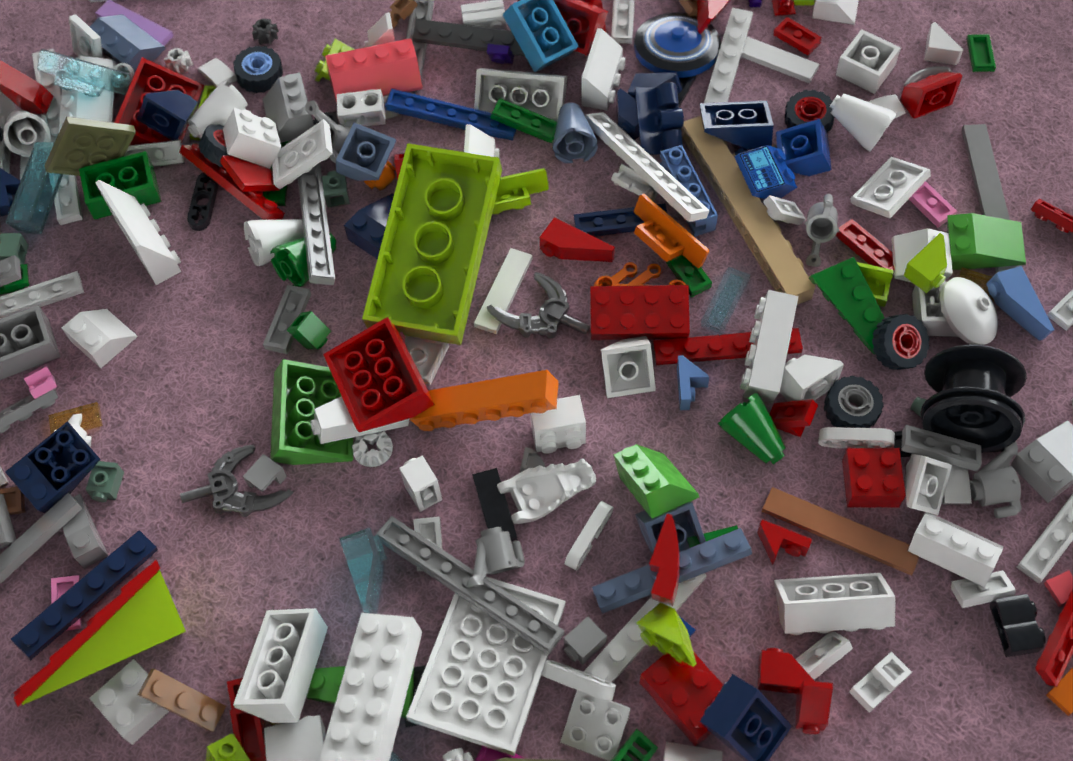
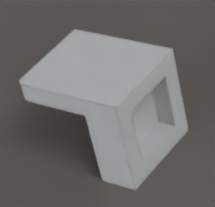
(263, 473)

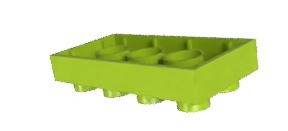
(433, 243)

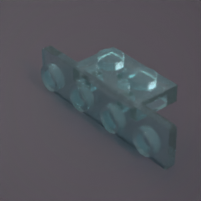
(82, 75)

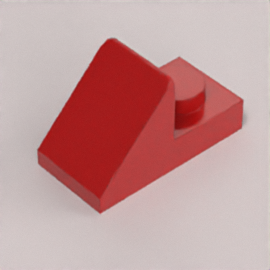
(793, 415)
(775, 536)

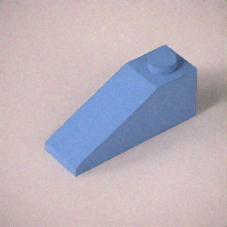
(1018, 299)

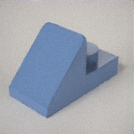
(689, 378)

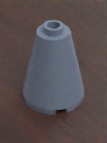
(573, 135)

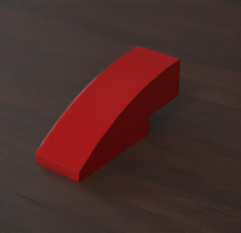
(666, 563)
(247, 727)

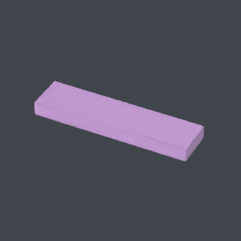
(156, 31)

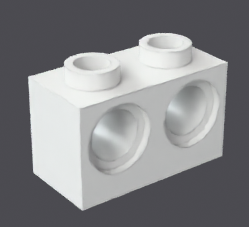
(361, 107)

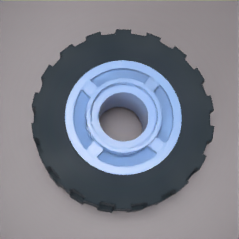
(257, 68)

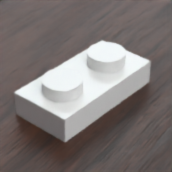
(783, 210)
(973, 594)
(824, 654)

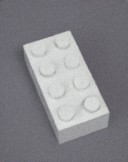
(769, 346)

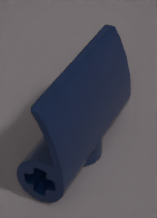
(659, 118)

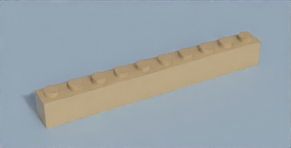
(748, 212)

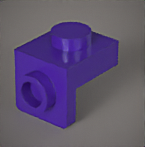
(500, 53)

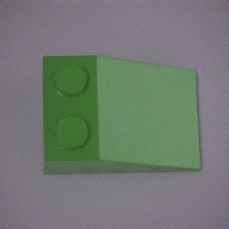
(984, 241)

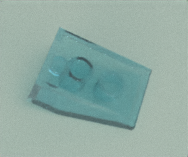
(364, 558)

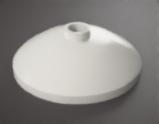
(969, 311)

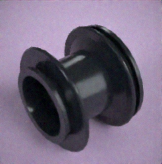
(975, 396)

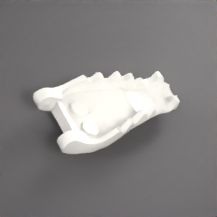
(543, 489)

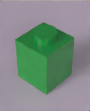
(309, 330)

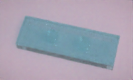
(725, 300)

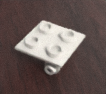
(595, 725)

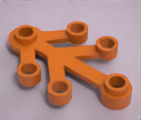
(638, 281)

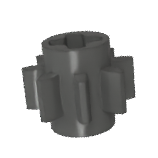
(264, 31)

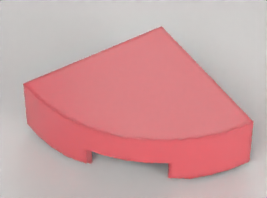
(1060, 587)

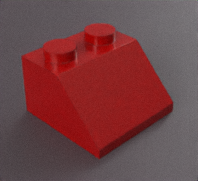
(930, 94)

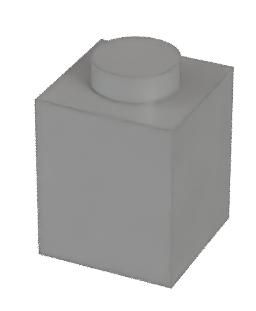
(584, 641)

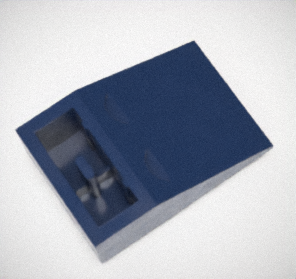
(53, 467)

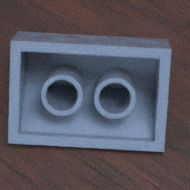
(125, 40)

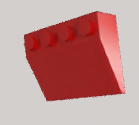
(151, 79)
(378, 377)

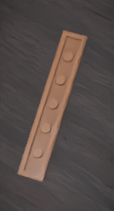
(840, 530)

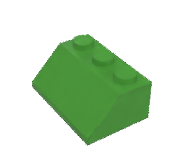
(653, 480)

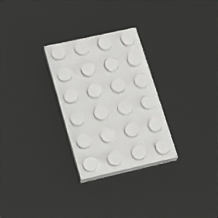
(482, 674)

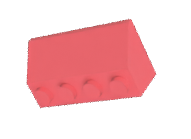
(375, 67)

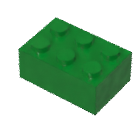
(130, 174)

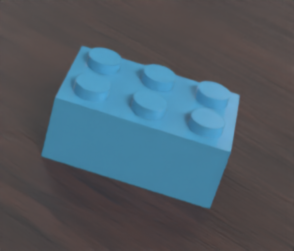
(540, 32)

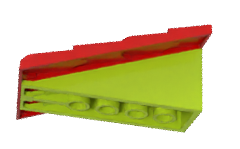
(124, 627)

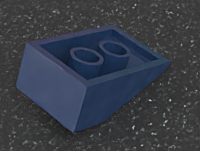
(740, 123)
(369, 224)
(746, 721)

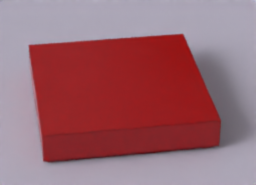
(248, 175)

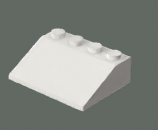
(141, 233)

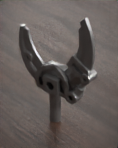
(550, 313)
(225, 487)

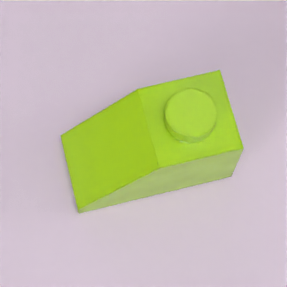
(929, 265)

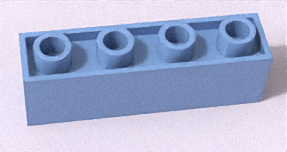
(679, 166)

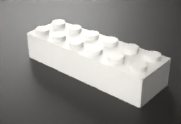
(372, 689)

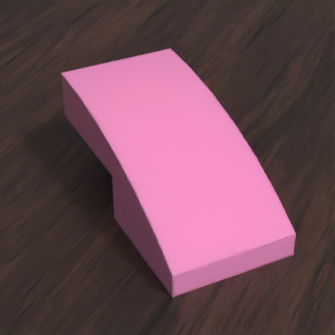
(40, 381)

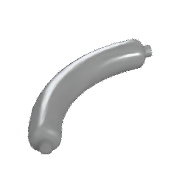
(925, 73)

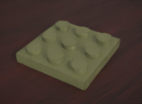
(87, 143)

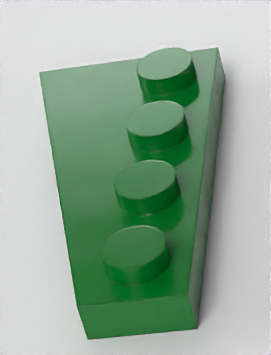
(852, 297)

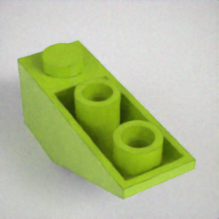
(668, 633)

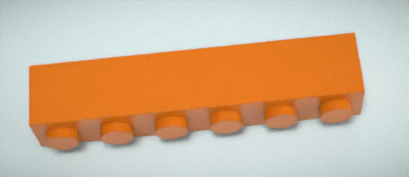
(490, 400)

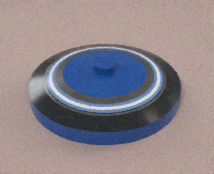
(674, 46)

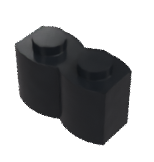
(1017, 625)

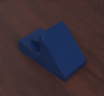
(8, 187)

